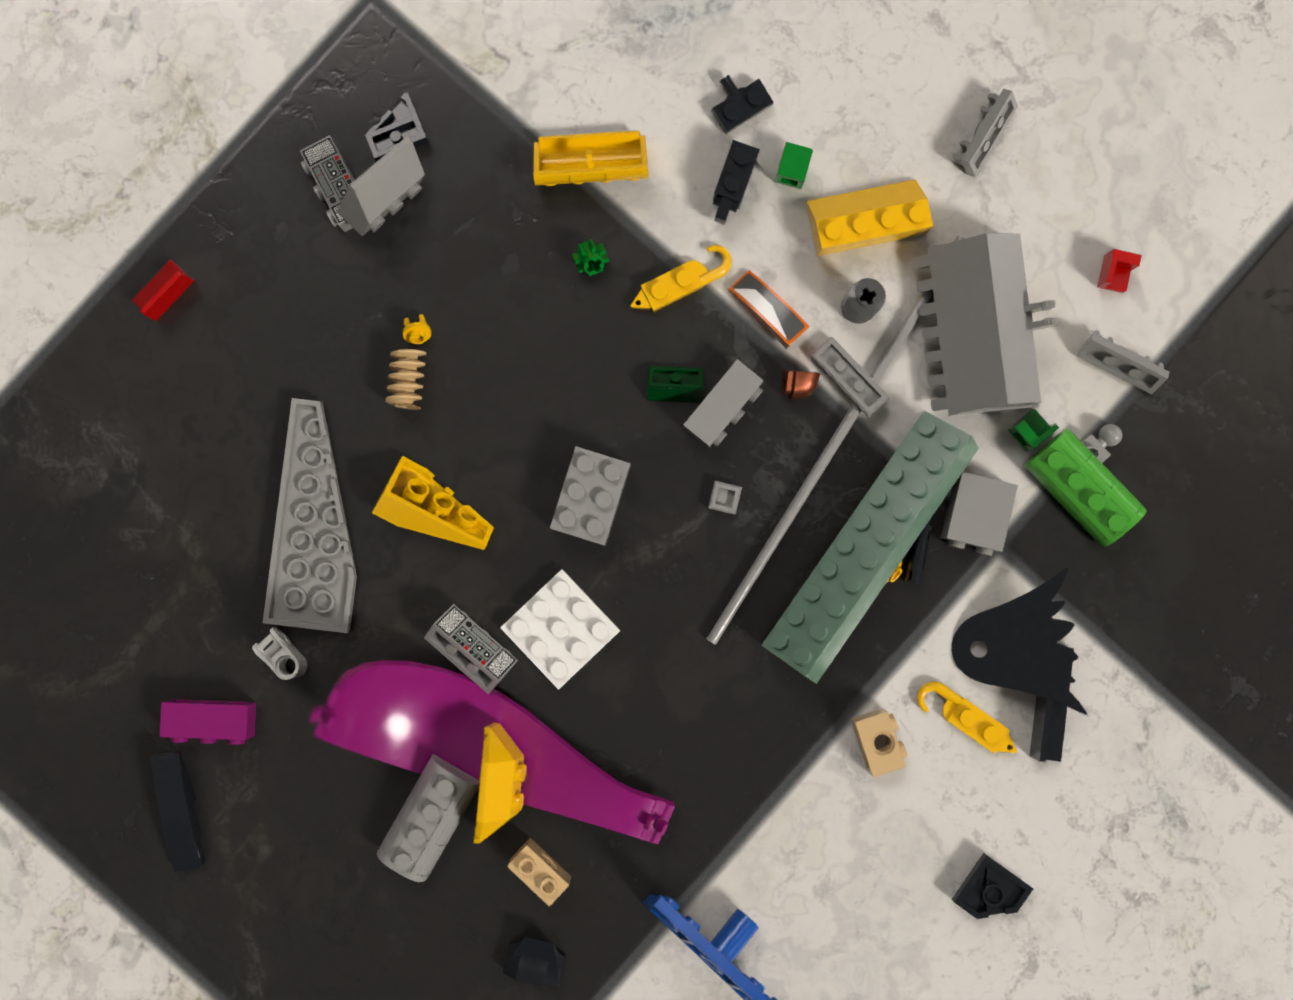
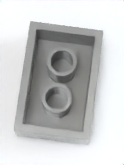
(590, 496)

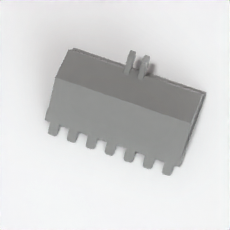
(982, 325)

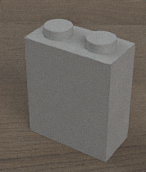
(979, 513)

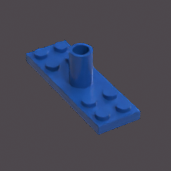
(722, 948)

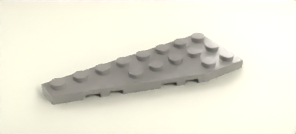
(311, 550)

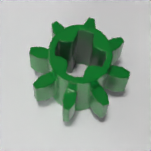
(590, 257)

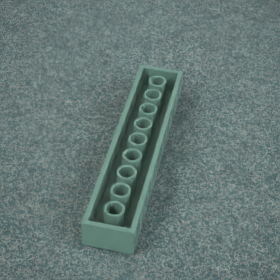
(871, 545)

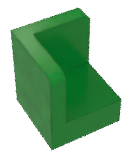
(793, 165)
(1032, 430)

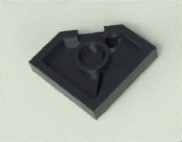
(991, 890)

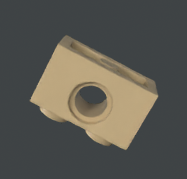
(882, 759)
(539, 871)

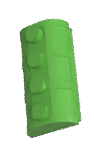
(1085, 488)

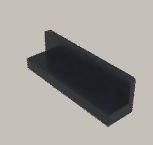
(1049, 726)

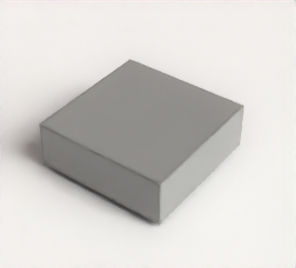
(724, 497)

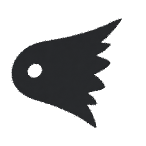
(1021, 645)

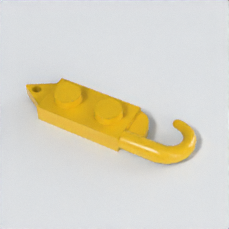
(681, 282)
(969, 718)

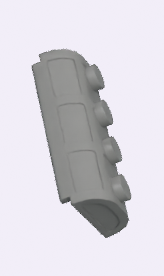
(427, 819)

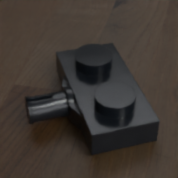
(740, 104)

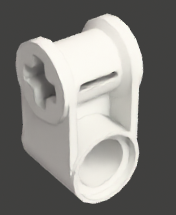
(276, 651)

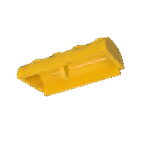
(590, 158)

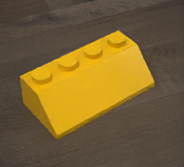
(869, 217)

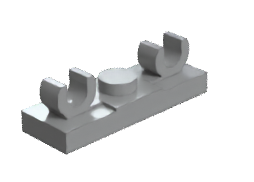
(987, 132)
(1123, 363)

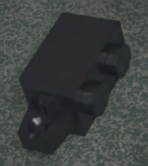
(734, 179)

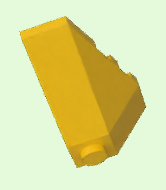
(422, 505)

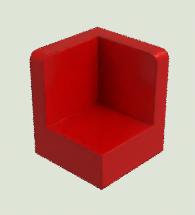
(1117, 269)

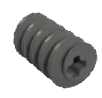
(863, 301)

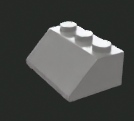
(382, 188)

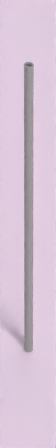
(815, 473)

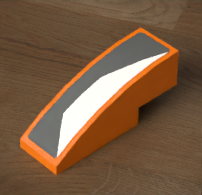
(769, 309)

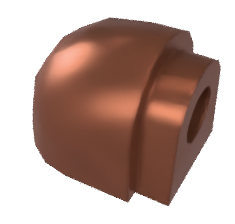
(799, 383)

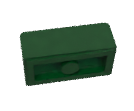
(675, 384)

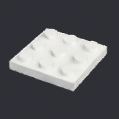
(560, 629)

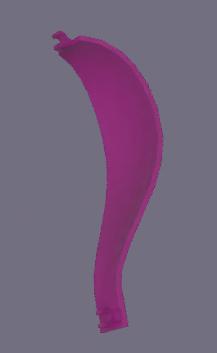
(417, 710)

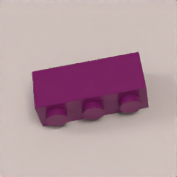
(207, 720)

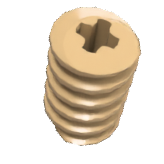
(405, 378)

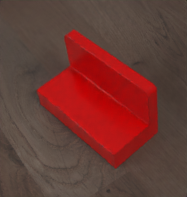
(162, 290)

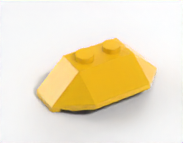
(499, 782)

